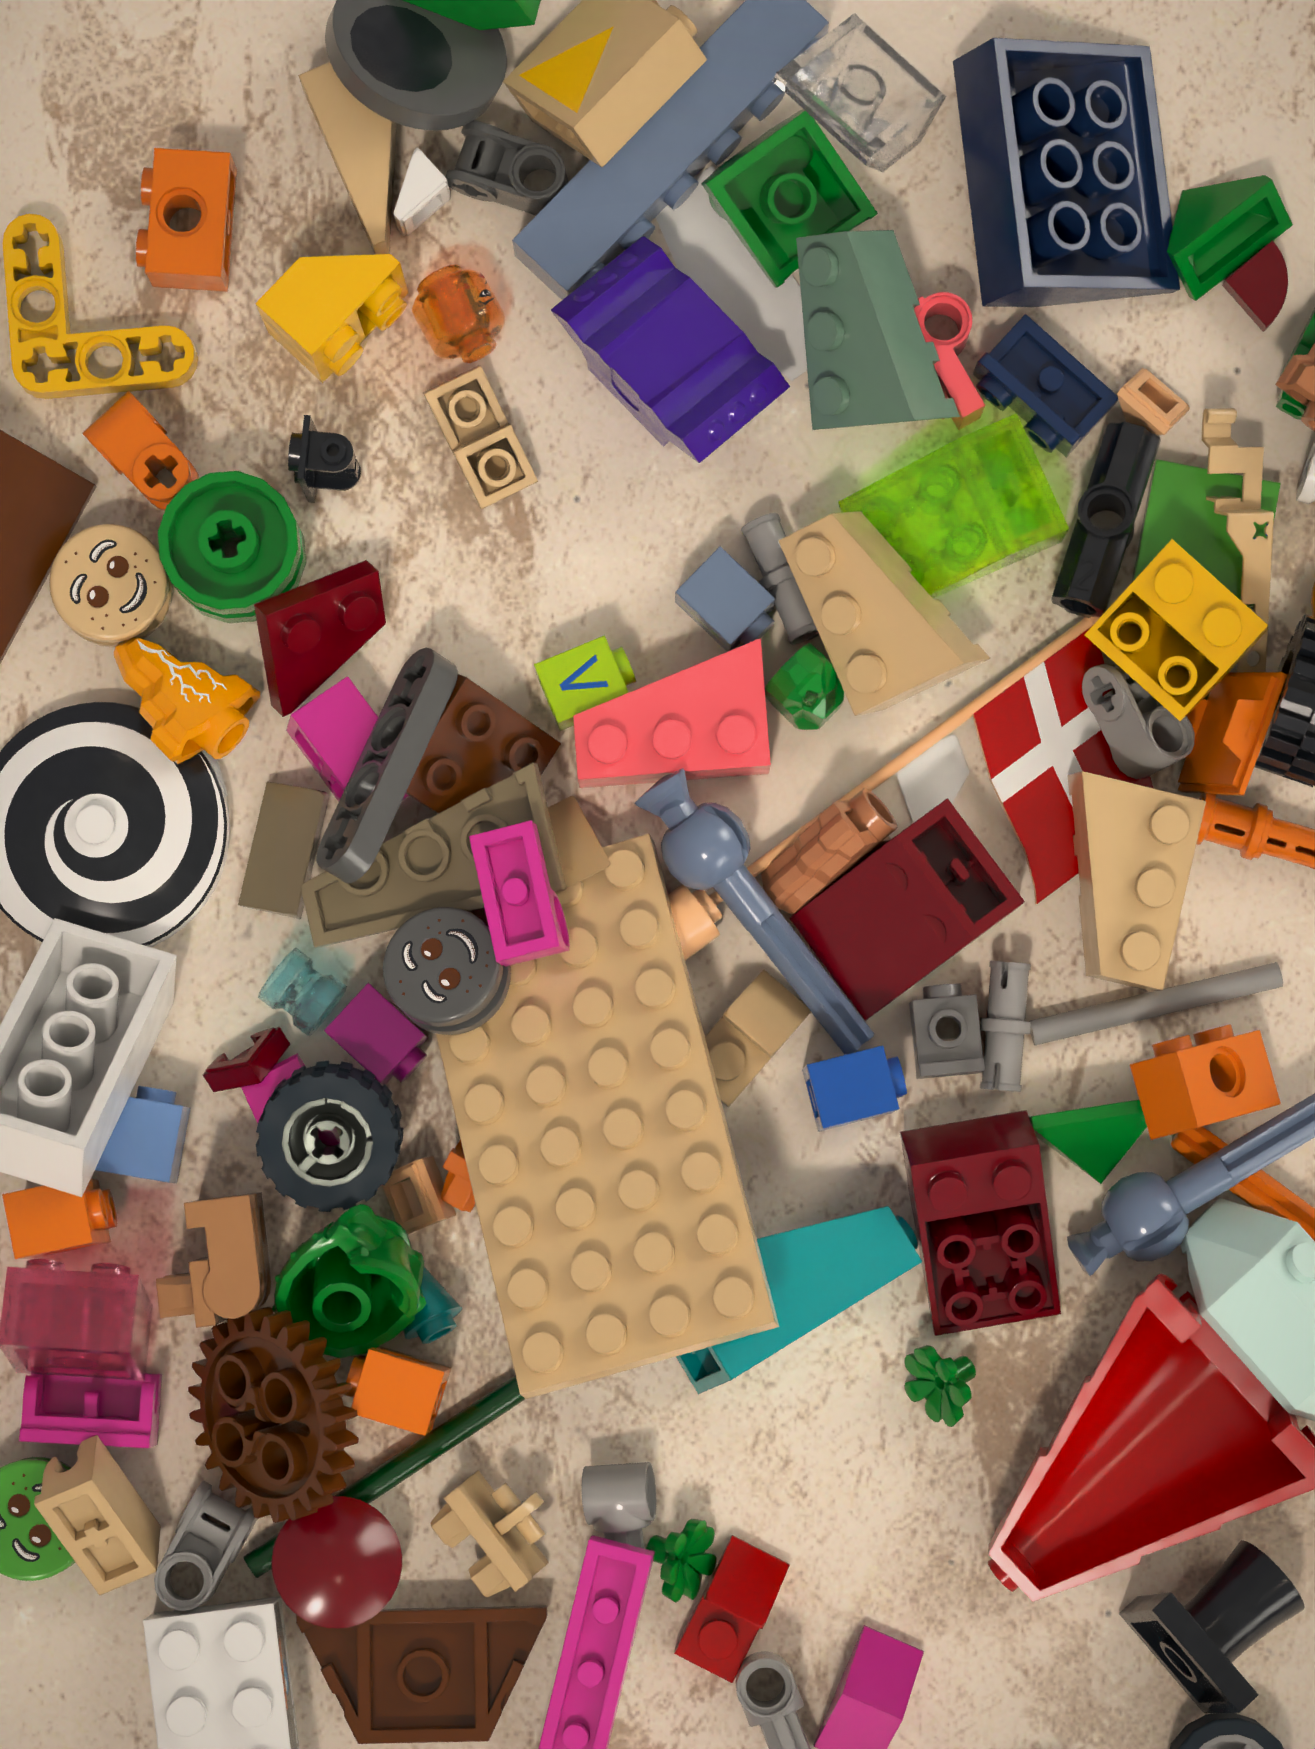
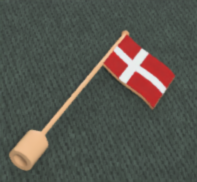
(1031, 738)

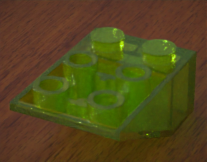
(965, 507)

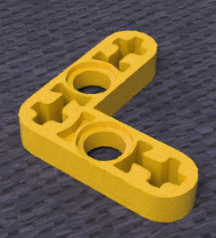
(54, 336)

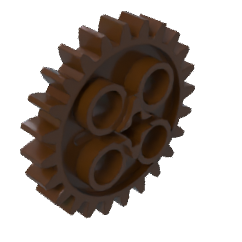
(273, 1414)

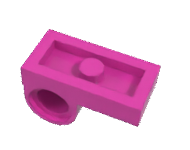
(517, 895)

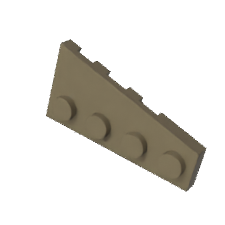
(429, 864)

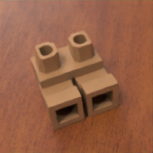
(237, 1267)

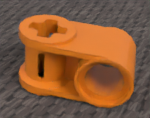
(140, 449)

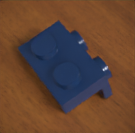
(1043, 387)

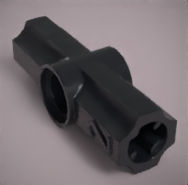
(1114, 486)

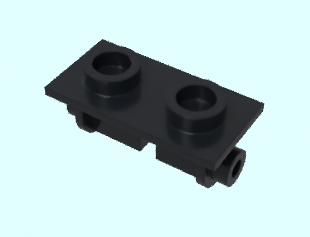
(322, 460)

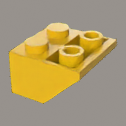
(331, 305)
(1177, 630)

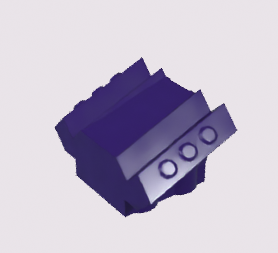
(668, 351)

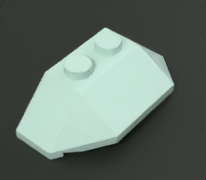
(1259, 1295)

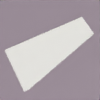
(726, 271)

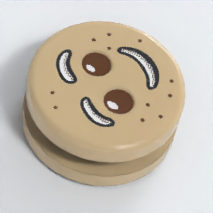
(110, 585)

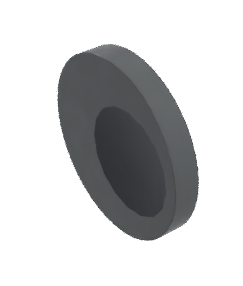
(414, 62)

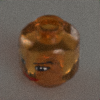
(458, 313)

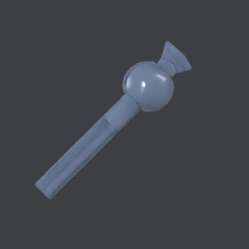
(708, 851)
(1149, 1214)

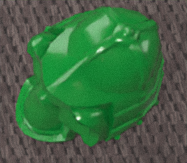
(353, 1282)

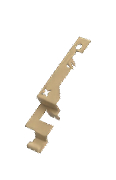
(1227, 457)

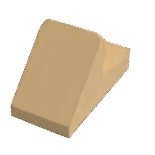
(752, 1033)

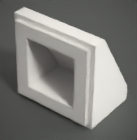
(421, 194)

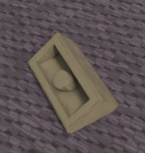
(283, 849)

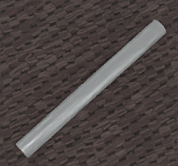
(1156, 1003)

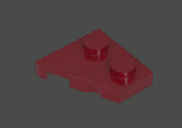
(316, 630)

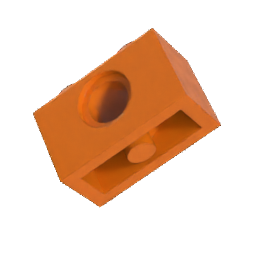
(201, 255)
(1204, 1083)
(55, 1222)
(397, 1389)

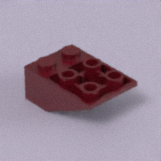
(906, 909)
(981, 1222)

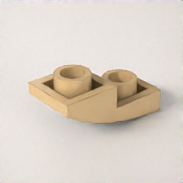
(480, 437)

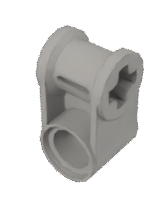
(1134, 724)
(204, 1544)

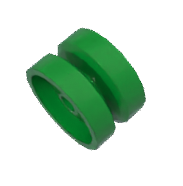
(210, 516)

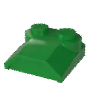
(786, 189)

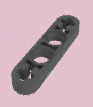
(387, 765)

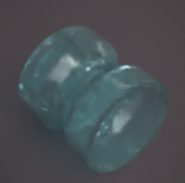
(315, 999)

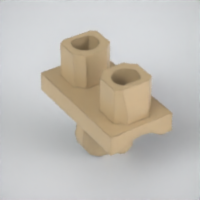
(499, 1526)

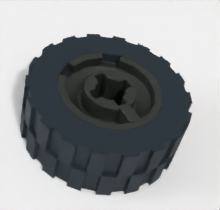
(322, 1100)

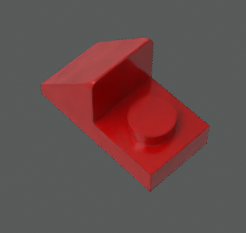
(732, 1609)

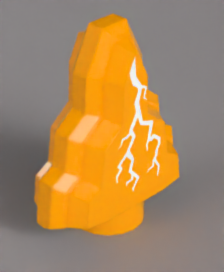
(186, 701)

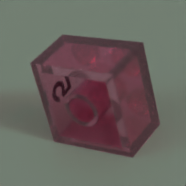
(76, 1321)

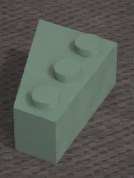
(864, 335)

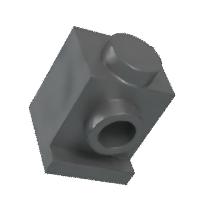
(939, 1057)

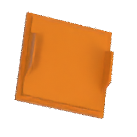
(1230, 732)

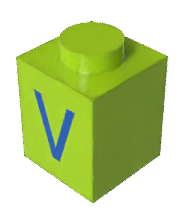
(583, 679)

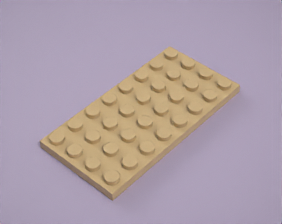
(605, 1146)

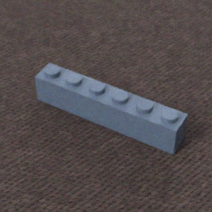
(614, 204)

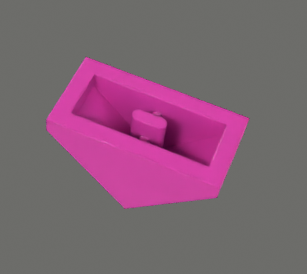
(871, 1694)

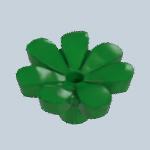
(940, 1383)
(684, 1558)

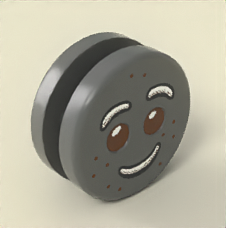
(445, 971)

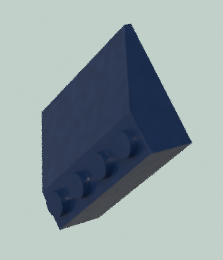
(1064, 172)

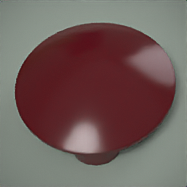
(337, 1563)

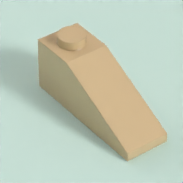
(361, 149)

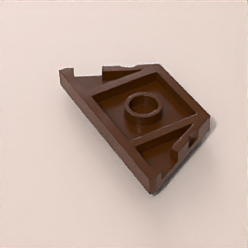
(426, 1670)

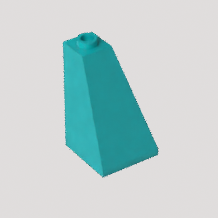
(812, 1279)

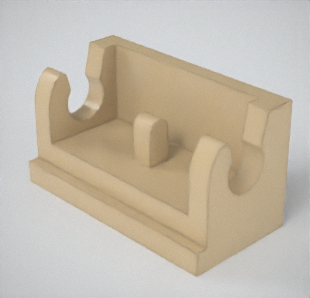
(100, 1518)

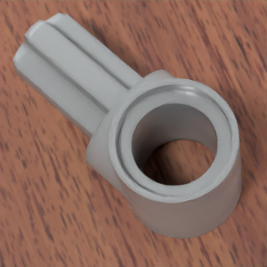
(619, 1500)
(778, 1716)

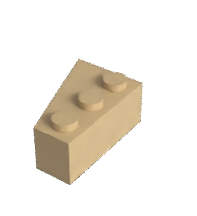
(873, 614)
(1132, 875)

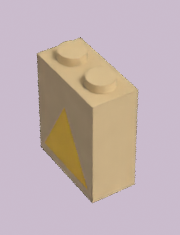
(606, 72)

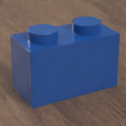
(854, 1087)

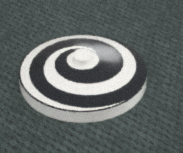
(106, 827)

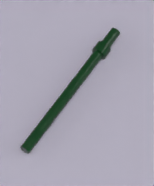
(413, 1457)

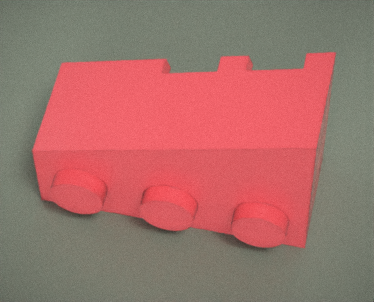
(694, 720)

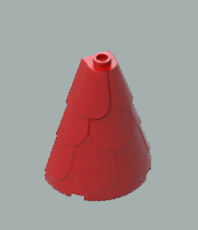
(1150, 1453)

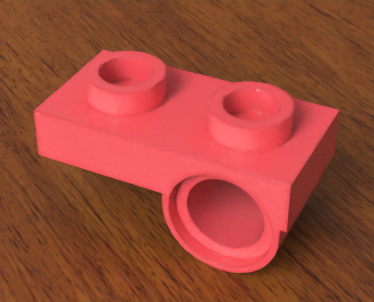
(949, 369)

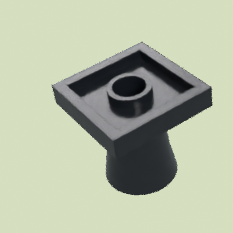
(1216, 1627)

